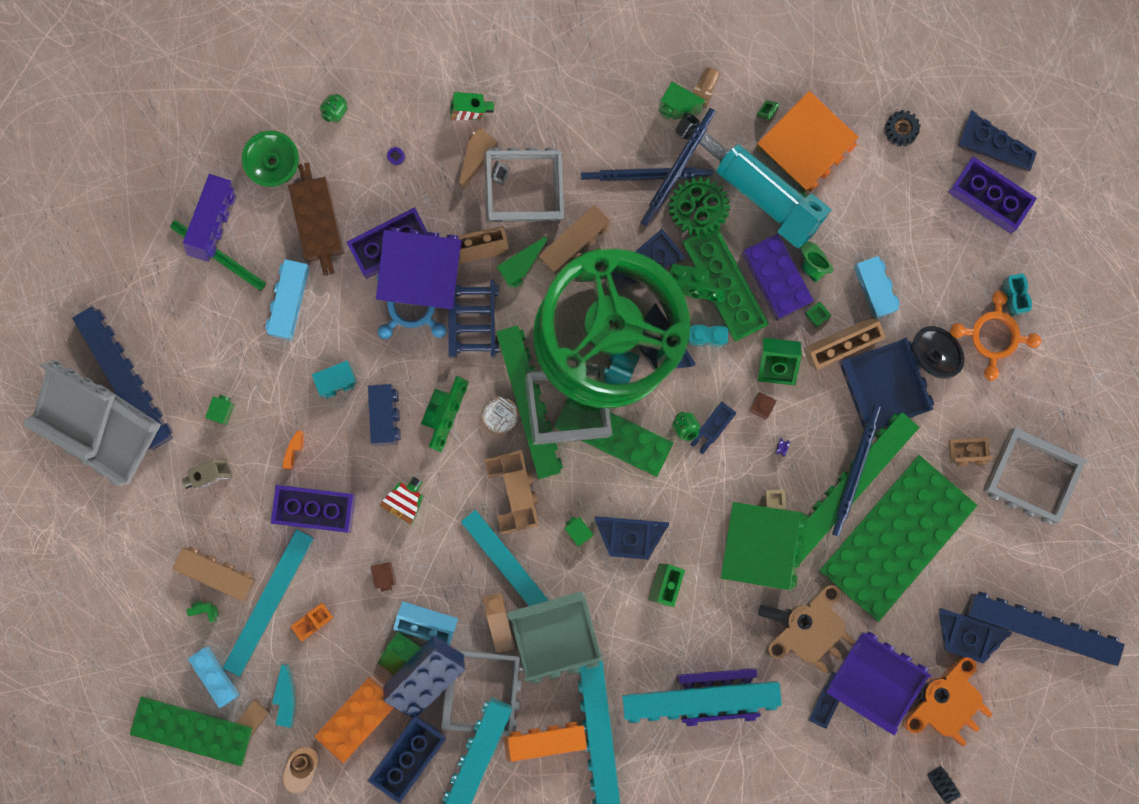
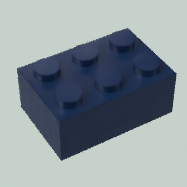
(383, 415)

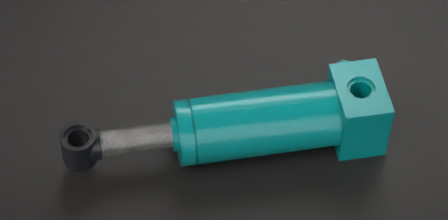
(796, 214)

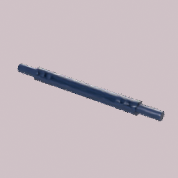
(678, 166)
(643, 174)
(856, 471)

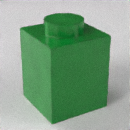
(220, 409)
(578, 530)

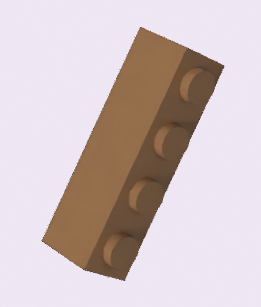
(575, 239)
(483, 244)
(844, 343)
(214, 574)

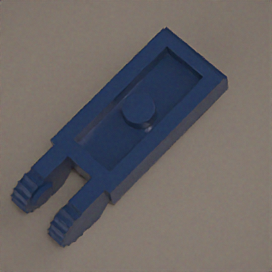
(714, 425)
(824, 706)

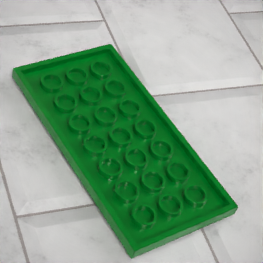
(898, 538)

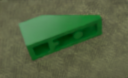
(518, 267)

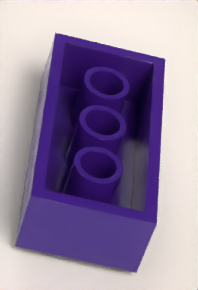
(992, 195)
(209, 218)
(368, 246)
(777, 277)
(313, 508)

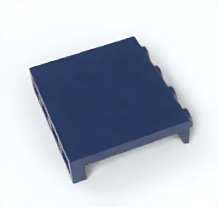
(888, 380)

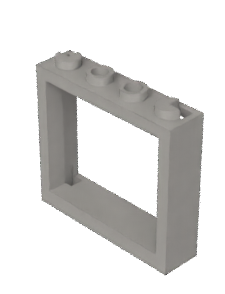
(529, 154)
(572, 435)
(1047, 448)
(515, 687)

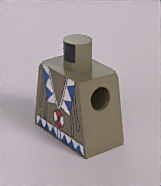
(207, 474)

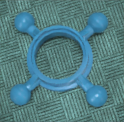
(386, 330)

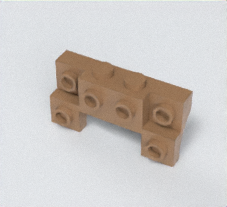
(518, 489)

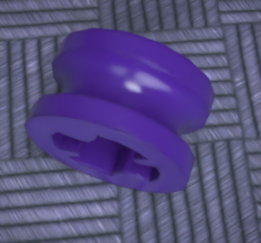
(400, 152)
(782, 447)

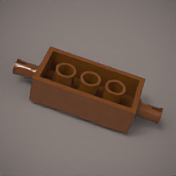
(316, 219)

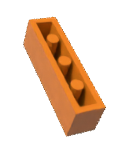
(544, 742)

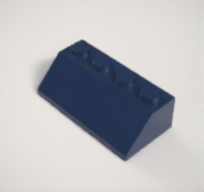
(407, 758)

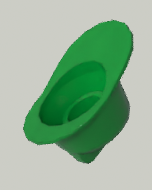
(815, 262)

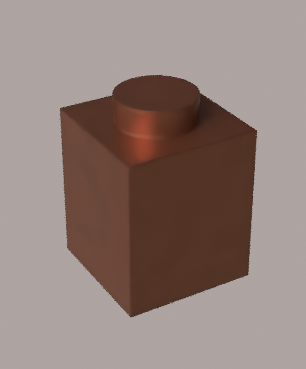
(762, 405)
(383, 576)

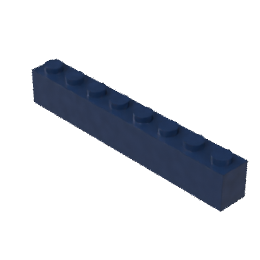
(119, 369)
(1046, 630)

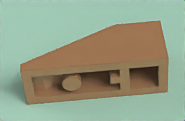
(478, 144)
(498, 622)

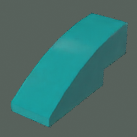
(285, 697)

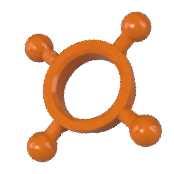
(999, 299)

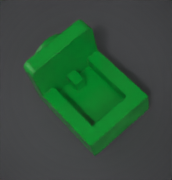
(199, 608)

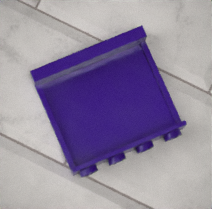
(418, 268)
(878, 682)

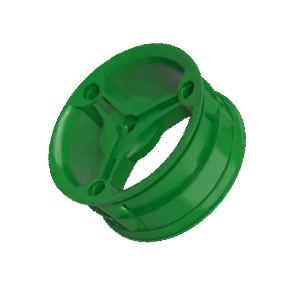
(607, 312)

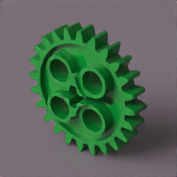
(714, 214)

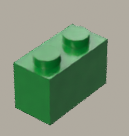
(666, 585)

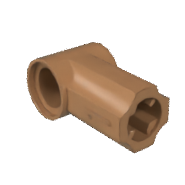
(706, 84)

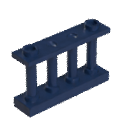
(456, 328)

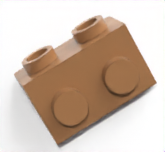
(969, 450)

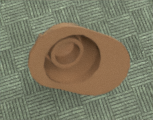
(300, 769)

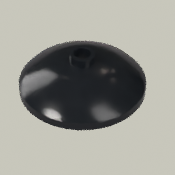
(938, 352)

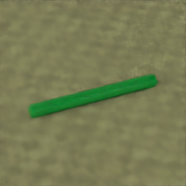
(225, 261)

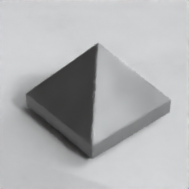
(499, 173)

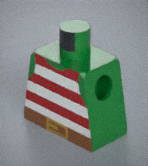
(462, 106)
(404, 500)

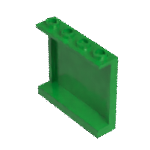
(763, 546)

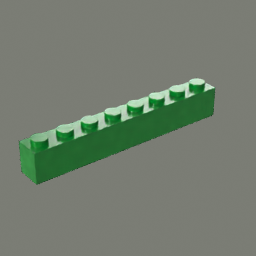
(517, 366)

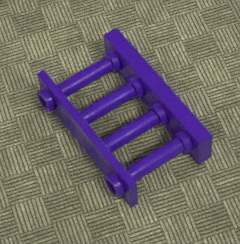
(726, 678)

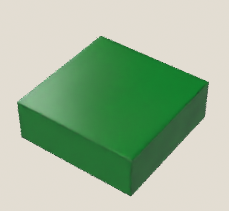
(817, 314)

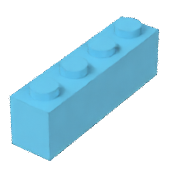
(288, 299)

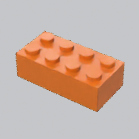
(355, 720)

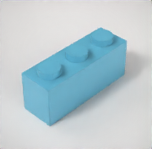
(877, 287)
(425, 623)
(213, 677)

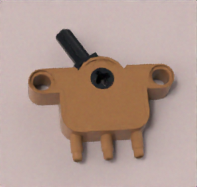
(816, 636)

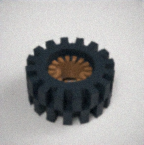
(911, 132)
(943, 785)

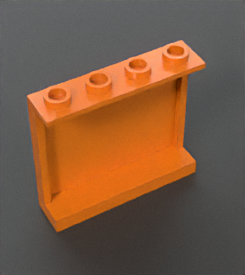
(808, 142)

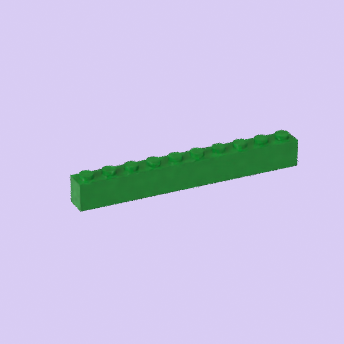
(881, 452)

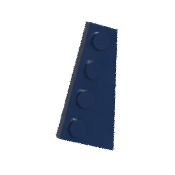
(991, 142)
(658, 248)

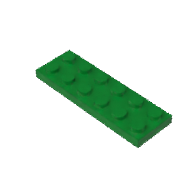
(740, 309)
(628, 441)
(191, 731)

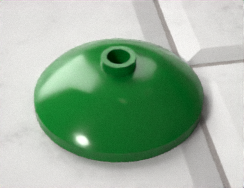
(264, 148)

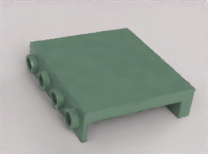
(555, 637)

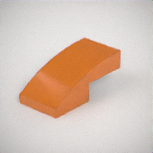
(295, 444)
(311, 622)

